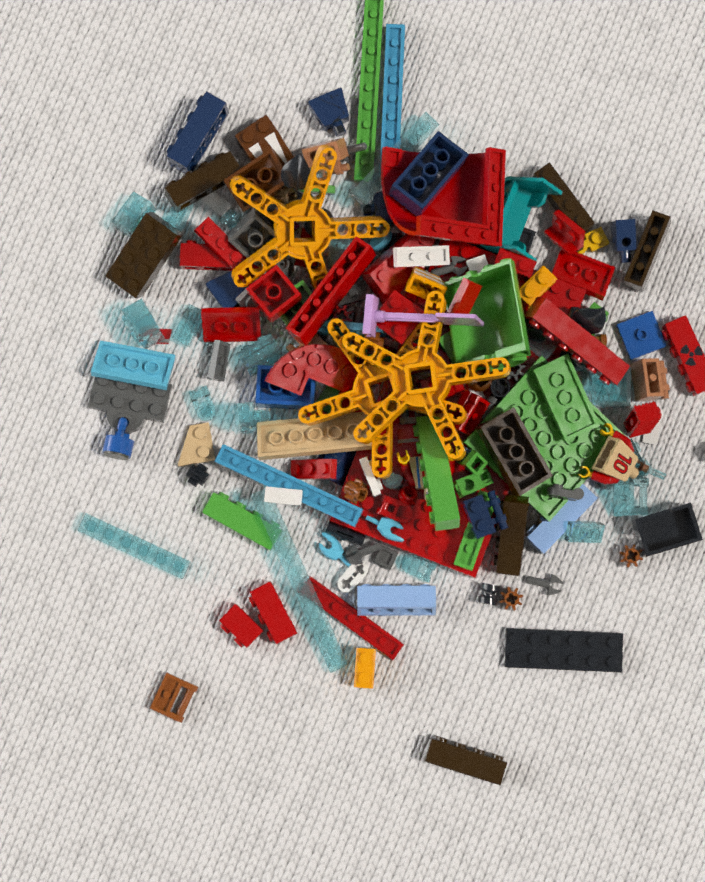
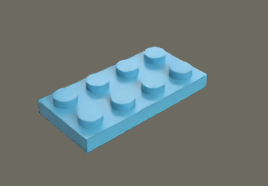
(133, 365)

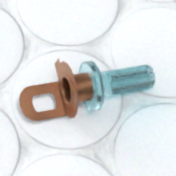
(649, 470)

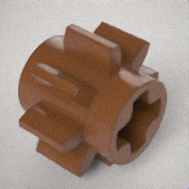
(377, 340)
(355, 491)
(635, 558)
(513, 593)

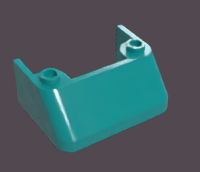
(519, 198)

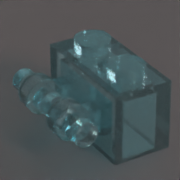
(247, 417)

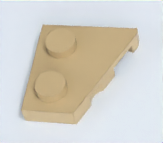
(197, 446)

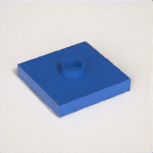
(641, 335)

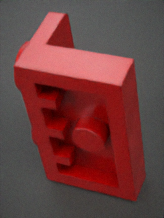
(565, 233)

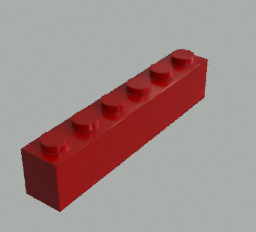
(331, 291)
(577, 341)

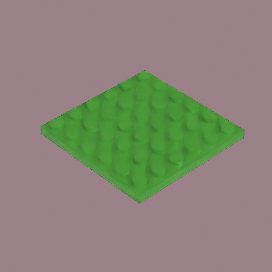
(561, 457)

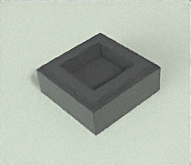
(385, 557)

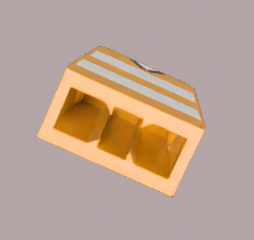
(423, 282)

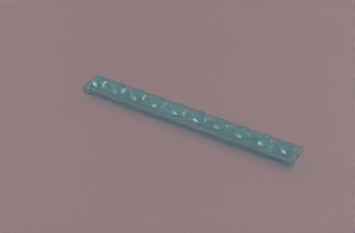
(300, 582)

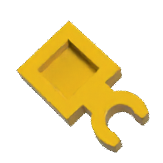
(594, 240)

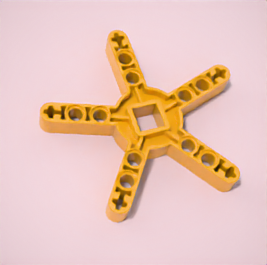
(306, 209)
(363, 398)
(427, 398)

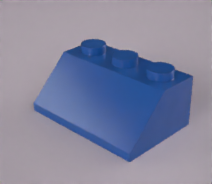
(276, 397)

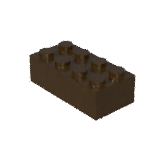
(144, 254)
(513, 451)

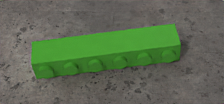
(437, 476)

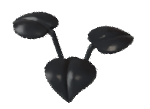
(295, 174)
(590, 319)

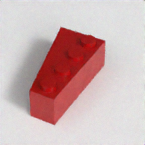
(384, 277)

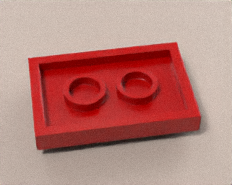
(584, 273)
(231, 324)

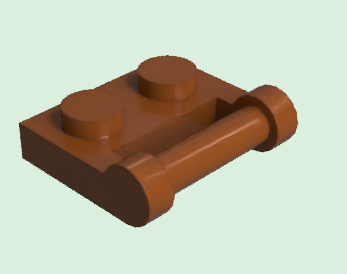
(167, 695)

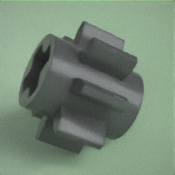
(518, 372)

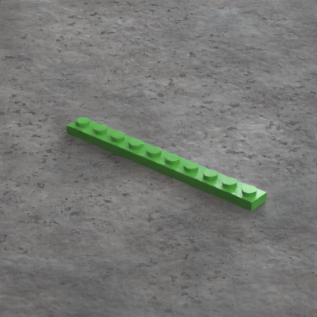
(369, 87)

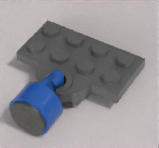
(126, 411)

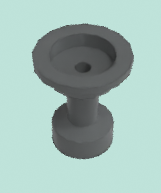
(286, 266)

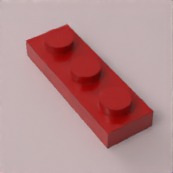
(314, 469)

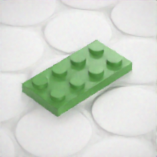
(565, 397)

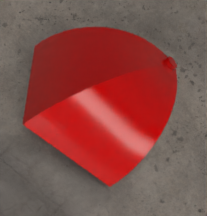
(465, 209)

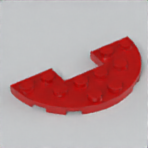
(317, 362)

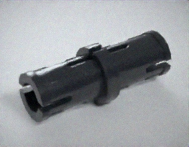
(345, 534)

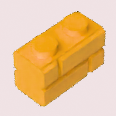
(536, 286)
(364, 668)

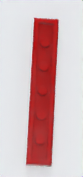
(359, 624)

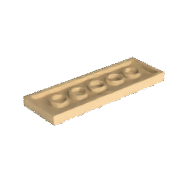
(296, 439)

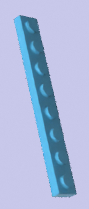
(392, 85)
(273, 477)

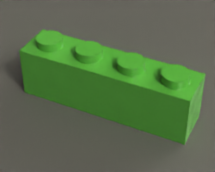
(237, 518)

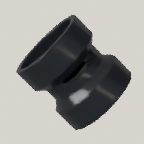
(500, 385)
(488, 598)

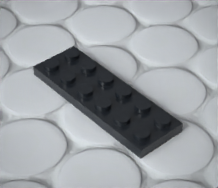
(563, 650)

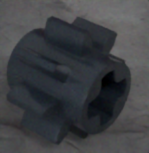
(197, 474)

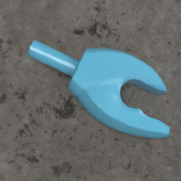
(381, 242)
(384, 527)
(335, 551)

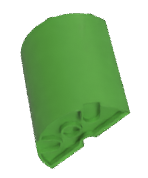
(500, 310)

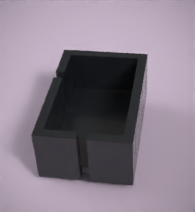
(667, 530)

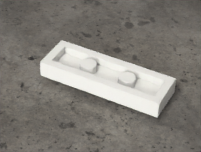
(421, 256)

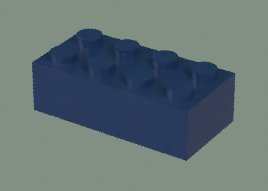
(198, 133)
(428, 174)

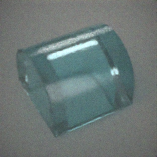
(394, 482)

